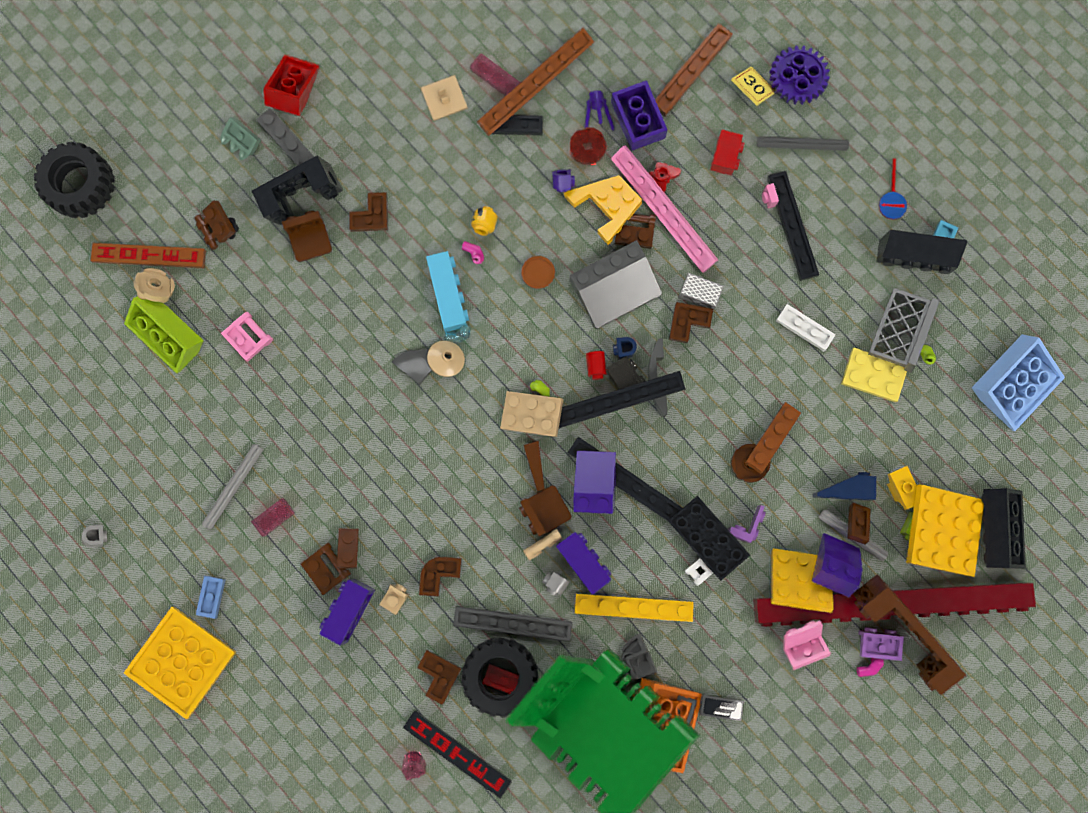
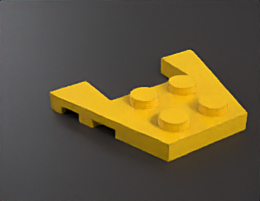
(615, 200)

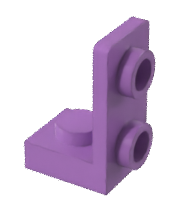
(739, 532)

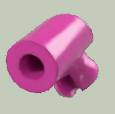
(476, 252)
(872, 669)

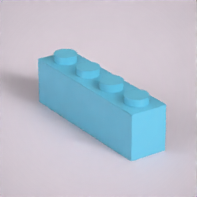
(446, 291)

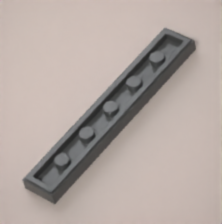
(512, 623)

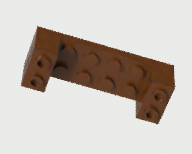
(938, 668)

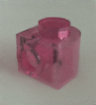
(413, 765)

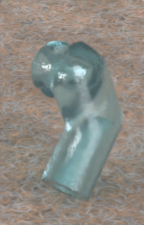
(460, 336)

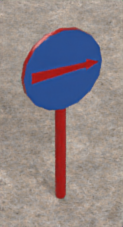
(893, 204)

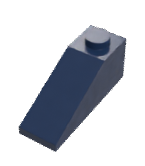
(853, 488)

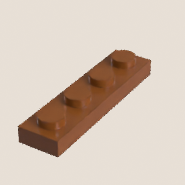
(772, 438)

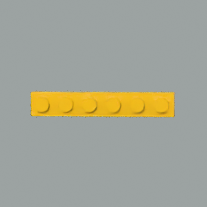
(634, 607)

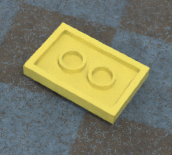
(874, 375)

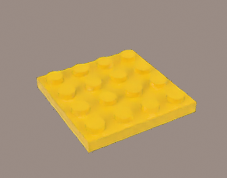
(945, 531)
(180, 662)

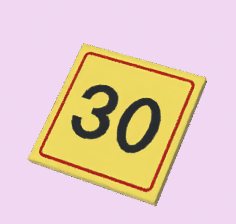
(753, 85)

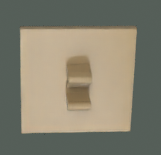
(444, 98)

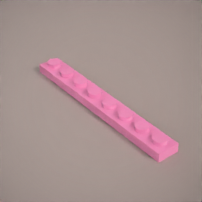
(664, 209)

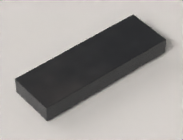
(522, 125)

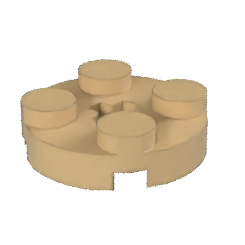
(144, 287)

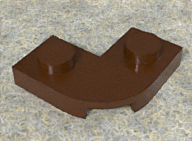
(434, 570)

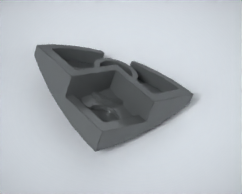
(414, 364)
(638, 659)

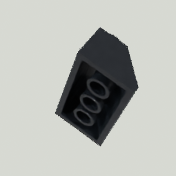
(920, 251)
(1003, 528)

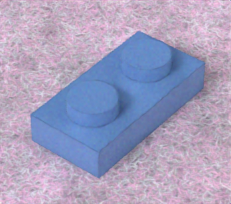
(210, 597)

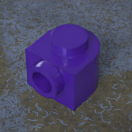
(563, 180)

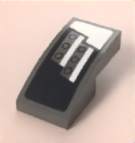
(721, 707)

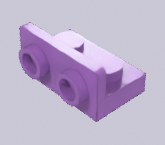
(881, 645)

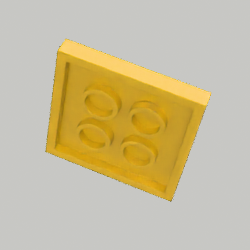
(793, 582)

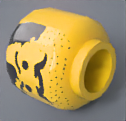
(484, 220)

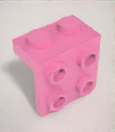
(805, 645)

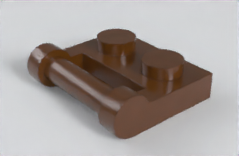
(642, 235)
(321, 573)

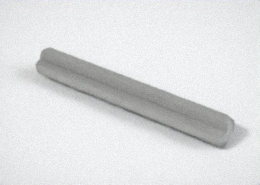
(842, 527)

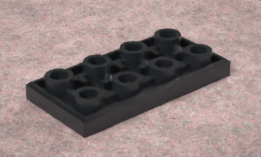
(709, 538)

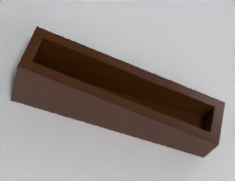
(533, 455)

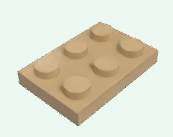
(531, 414)

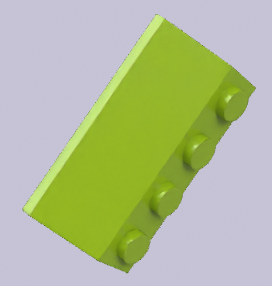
(163, 332)

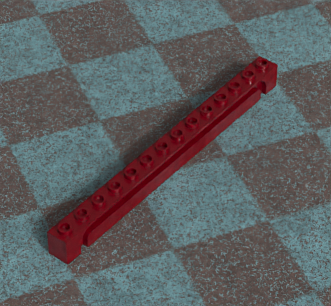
(919, 601)

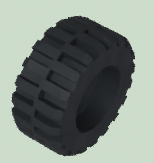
(58, 164)
(473, 668)

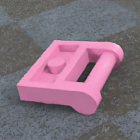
(242, 341)

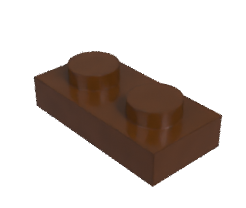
(859, 523)
(347, 548)

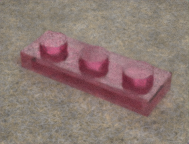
(493, 74)

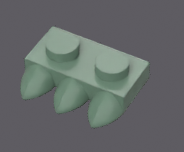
(240, 138)

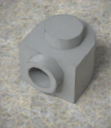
(94, 536)
(555, 583)

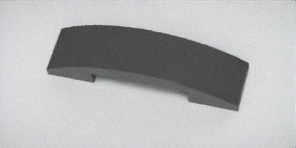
(657, 355)

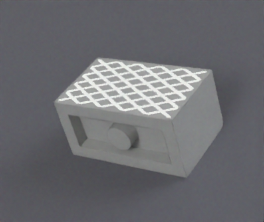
(700, 291)

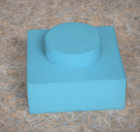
(945, 230)

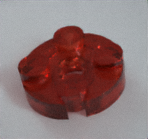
(590, 156)

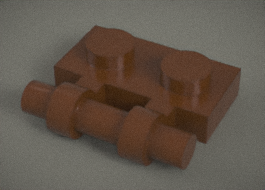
(219, 223)

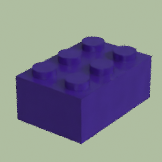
(639, 115)
(584, 562)
(346, 611)

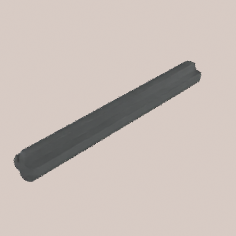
(803, 143)

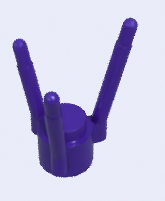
(597, 102)

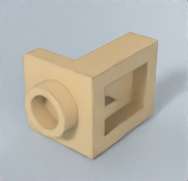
(394, 598)

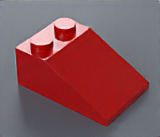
(290, 85)

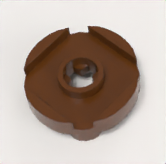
(743, 471)

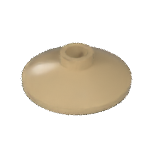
(442, 365)

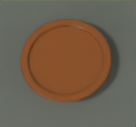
(538, 272)

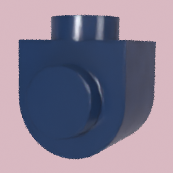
(624, 347)

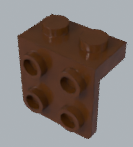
(308, 236)
(545, 511)

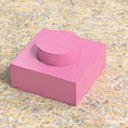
(770, 196)

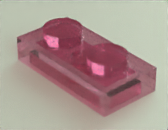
(273, 517)

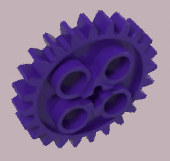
(789, 86)

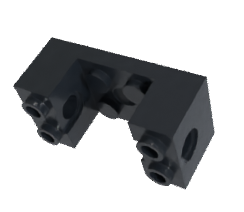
(313, 172)

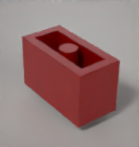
(726, 152)

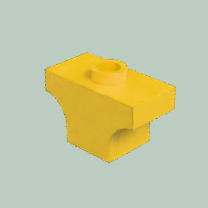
(902, 487)

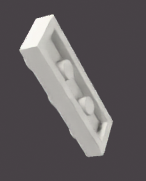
(805, 327)

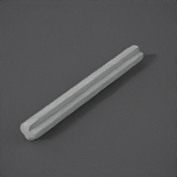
(232, 486)

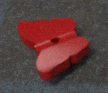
(668, 172)

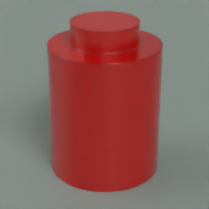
(596, 364)

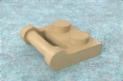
(549, 540)

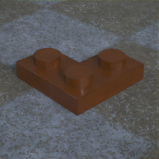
(375, 218)
(684, 317)
(444, 675)

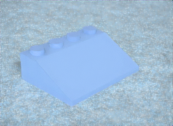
(1019, 381)

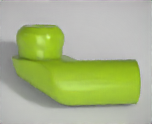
(928, 355)
(540, 387)

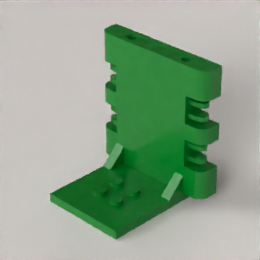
(604, 729)

